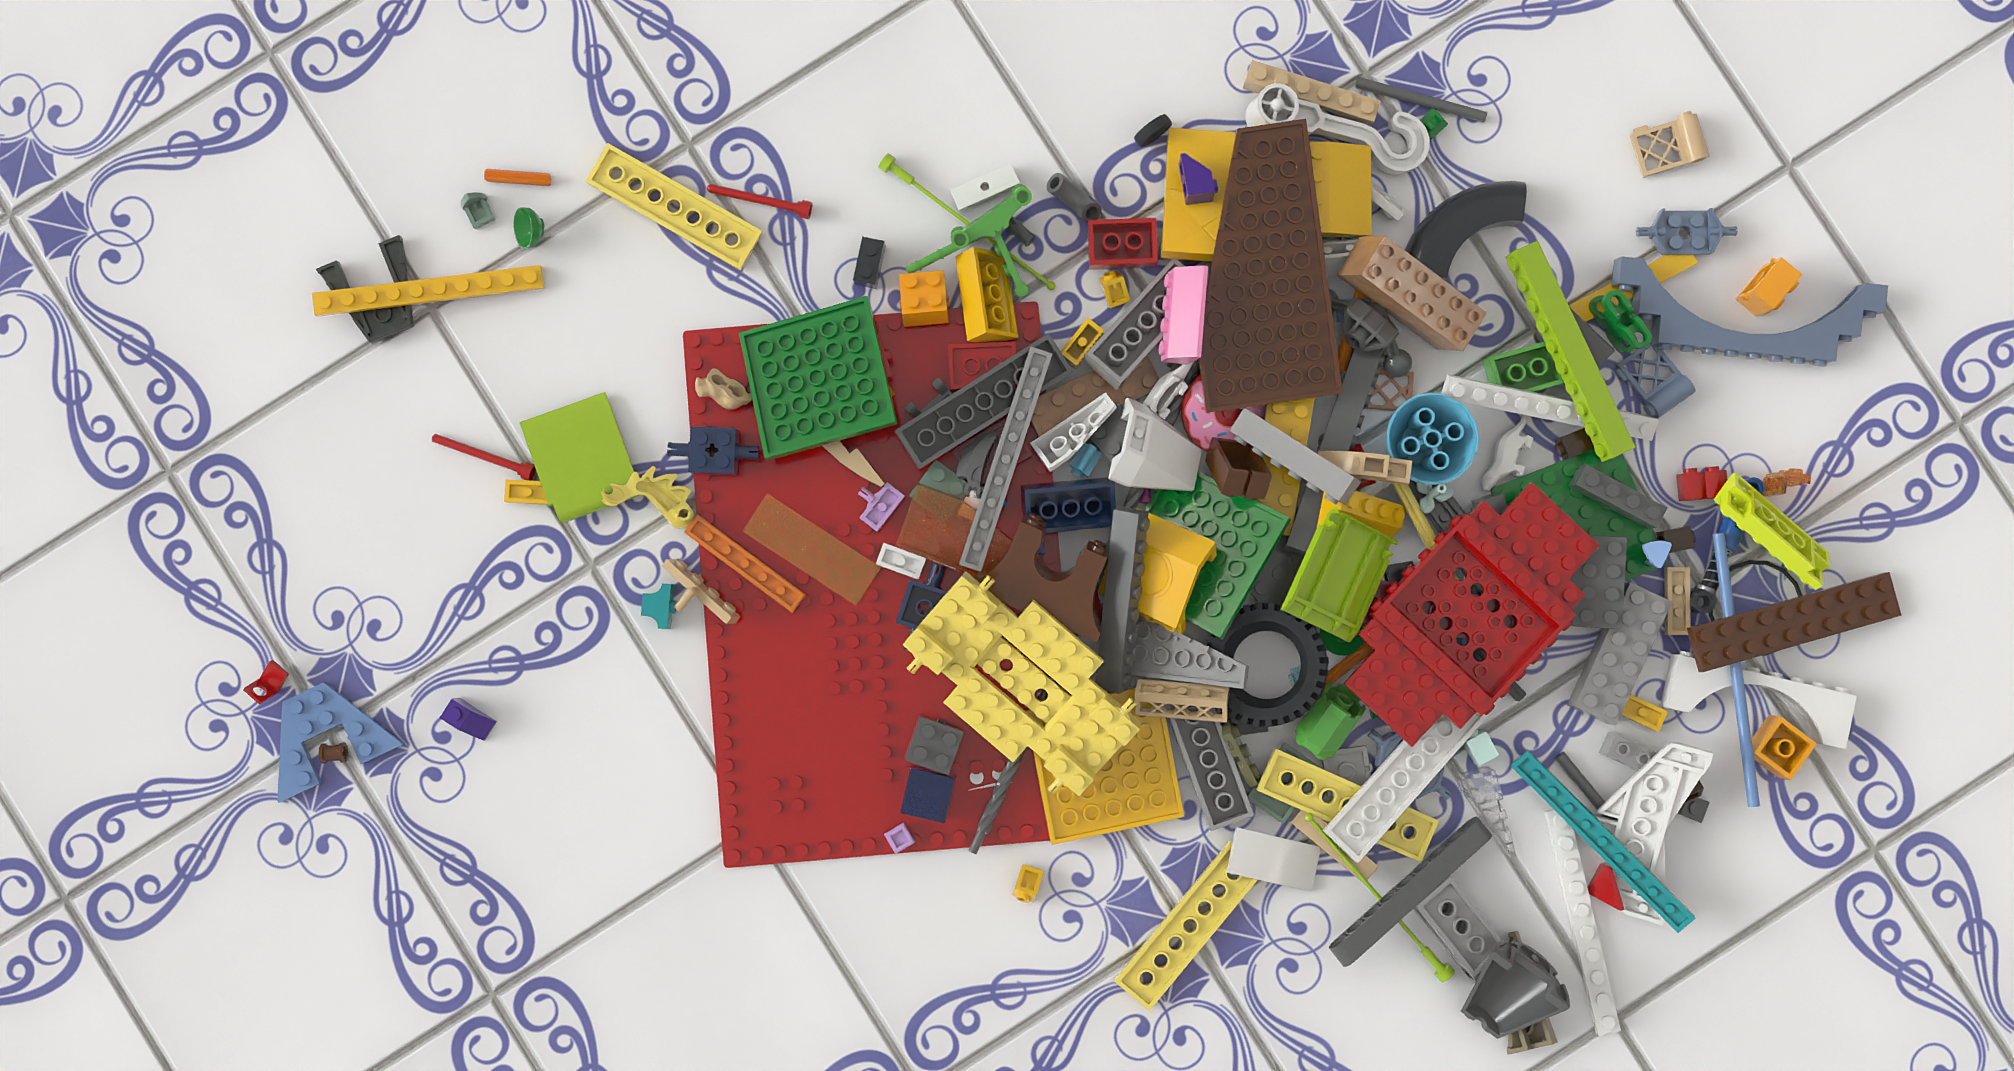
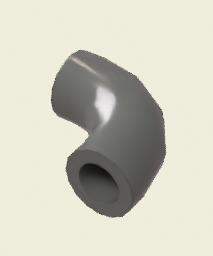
(1073, 197)

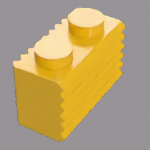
(1082, 342)

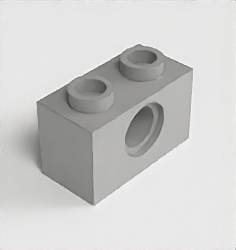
(1625, 751)

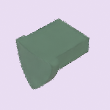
(477, 209)

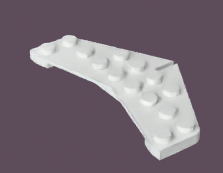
(1645, 811)

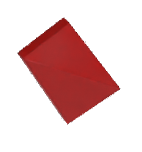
(1605, 888)

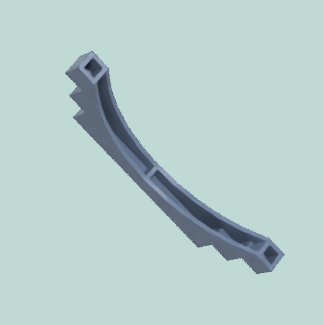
(1682, 329)

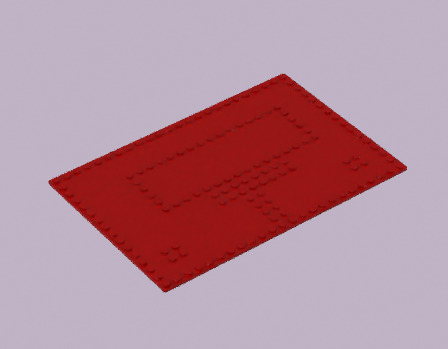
(822, 698)

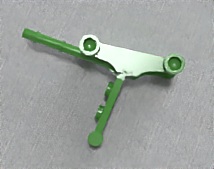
(987, 225)

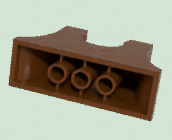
(1065, 595)

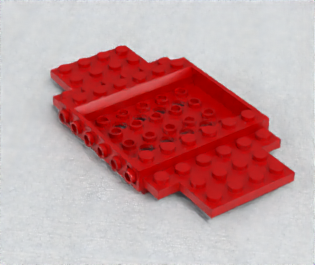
(1519, 561)

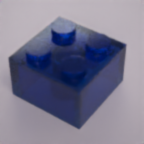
(927, 794)

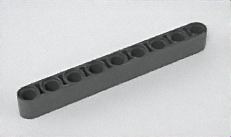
(1410, 891)

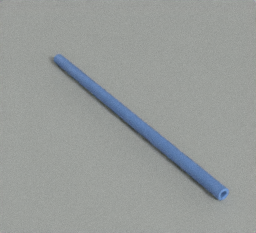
(1737, 676)

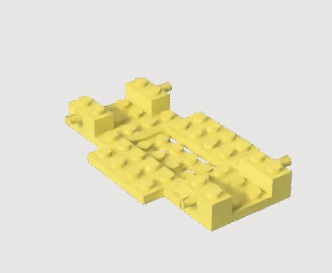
(1079, 727)

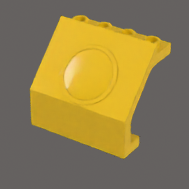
(1170, 572)

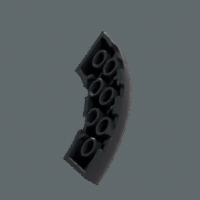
(1461, 217)

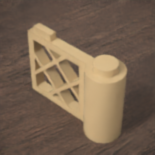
(1688, 140)

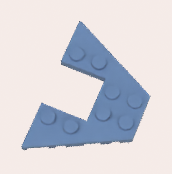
(316, 713)

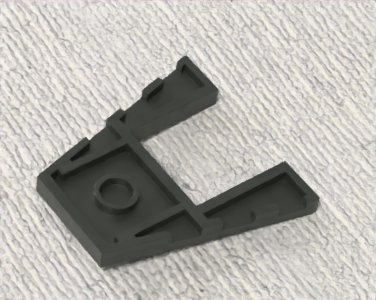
(383, 322)

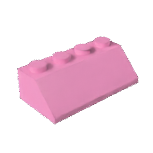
(1183, 314)

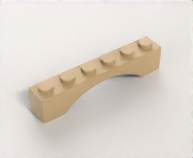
(1329, 97)

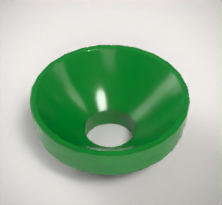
(528, 227)

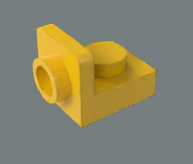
(1114, 288)
(1027, 884)

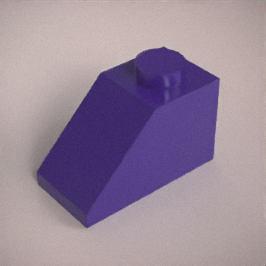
(1196, 181)
(467, 719)

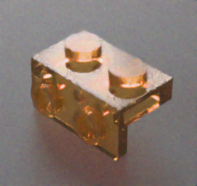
(1777, 482)

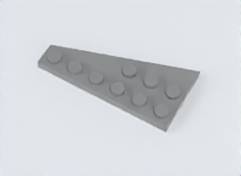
(1181, 658)

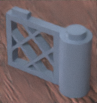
(1666, 394)

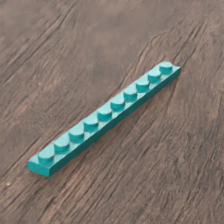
(1603, 841)

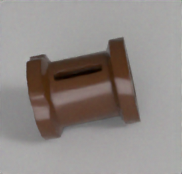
(333, 752)

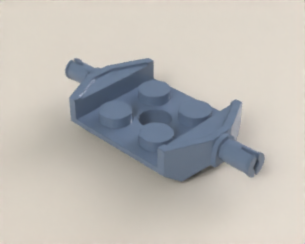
(1388, 745)

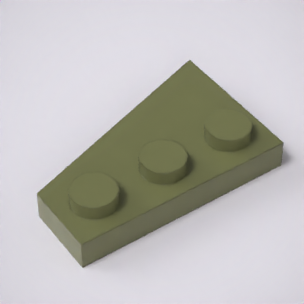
(1231, 734)

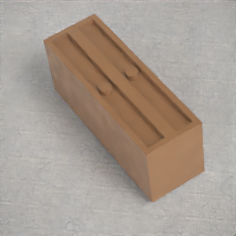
(1411, 293)

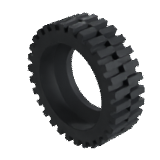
(1312, 674)

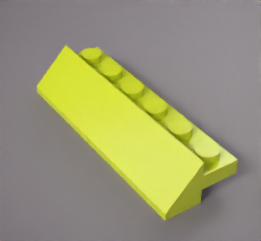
(1773, 530)

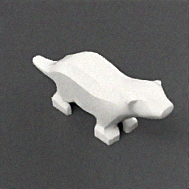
(1166, 389)
(1506, 455)

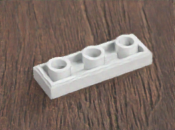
(997, 181)

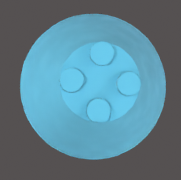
(1435, 436)

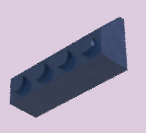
(1071, 503)

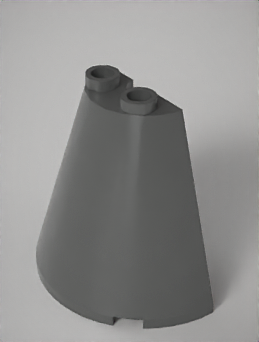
(1515, 990)

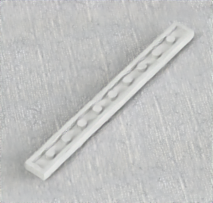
(1535, 404)
(1583, 924)

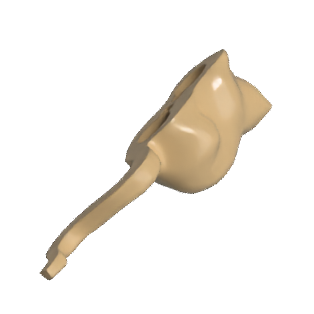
(723, 390)

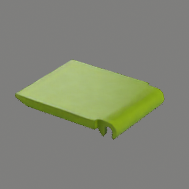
(577, 455)
(1339, 575)

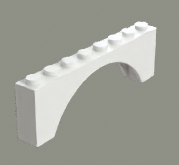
(1824, 710)

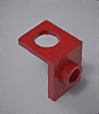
(270, 681)

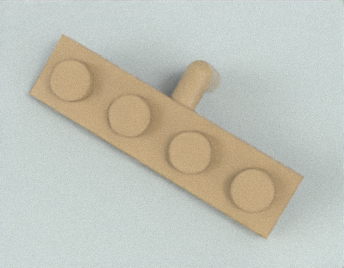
(697, 588)

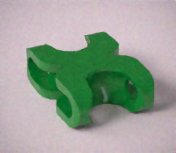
(1620, 322)

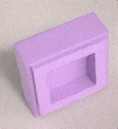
(899, 838)

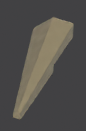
(1533, 1036)

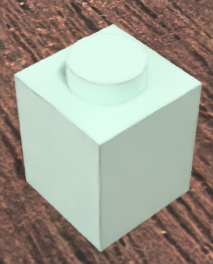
(1480, 747)

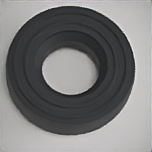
(1153, 130)

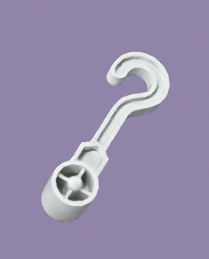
(1280, 104)

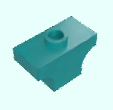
(660, 605)

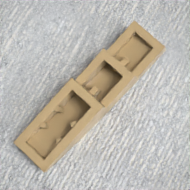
(854, 461)
(1365, 866)

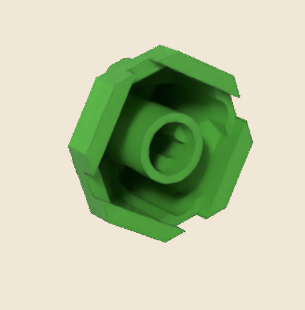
(1329, 721)

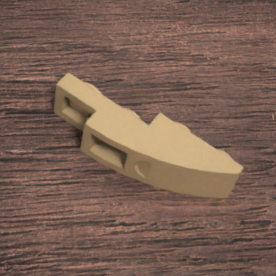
(1371, 466)

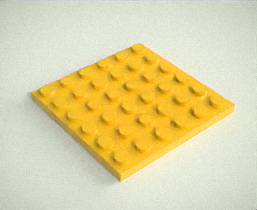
(1128, 791)

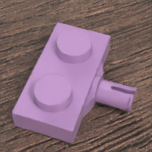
(880, 505)

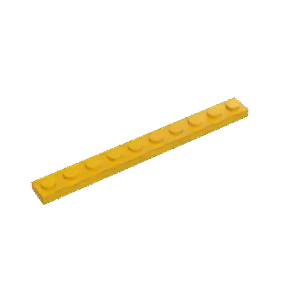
(427, 290)

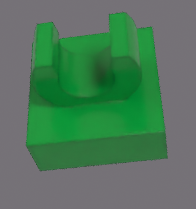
(1434, 123)

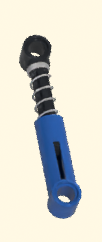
(1732, 537)

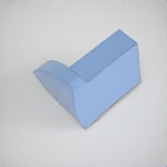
(1656, 552)

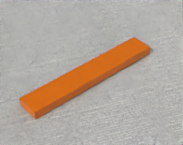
(745, 563)

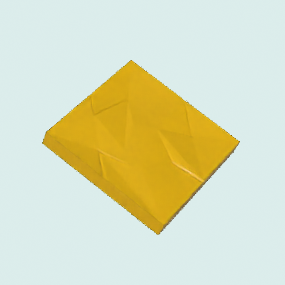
(1192, 229)

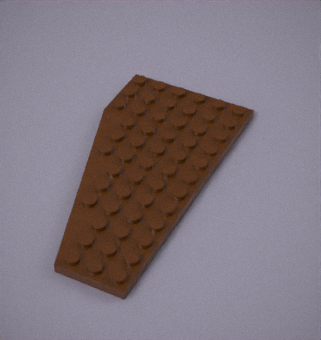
(1268, 281)

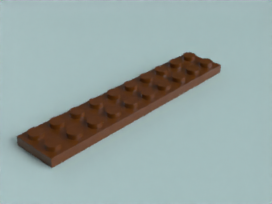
(1793, 622)

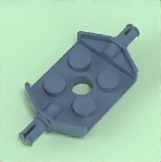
(1703, 229)

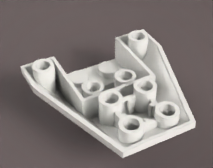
(1154, 453)

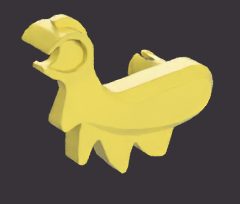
(667, 499)

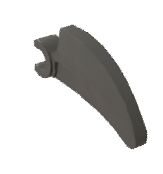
(973, 462)

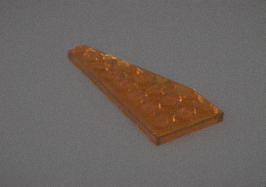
(939, 529)

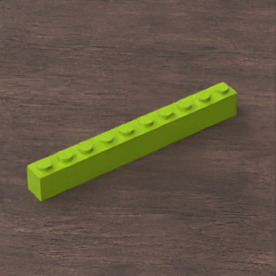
(1569, 351)

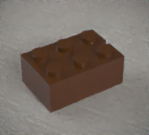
(1238, 469)

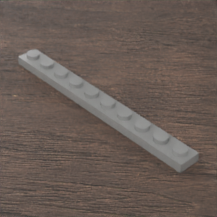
(1005, 459)

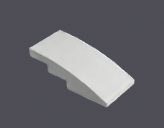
(1273, 859)

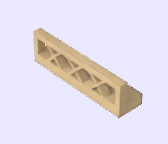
(1181, 696)

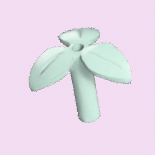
(1440, 493)

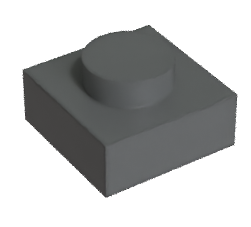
(1694, 809)

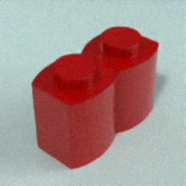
(1700, 485)

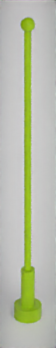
(888, 163)
(1443, 971)

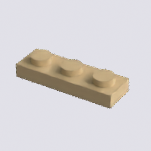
(1678, 591)

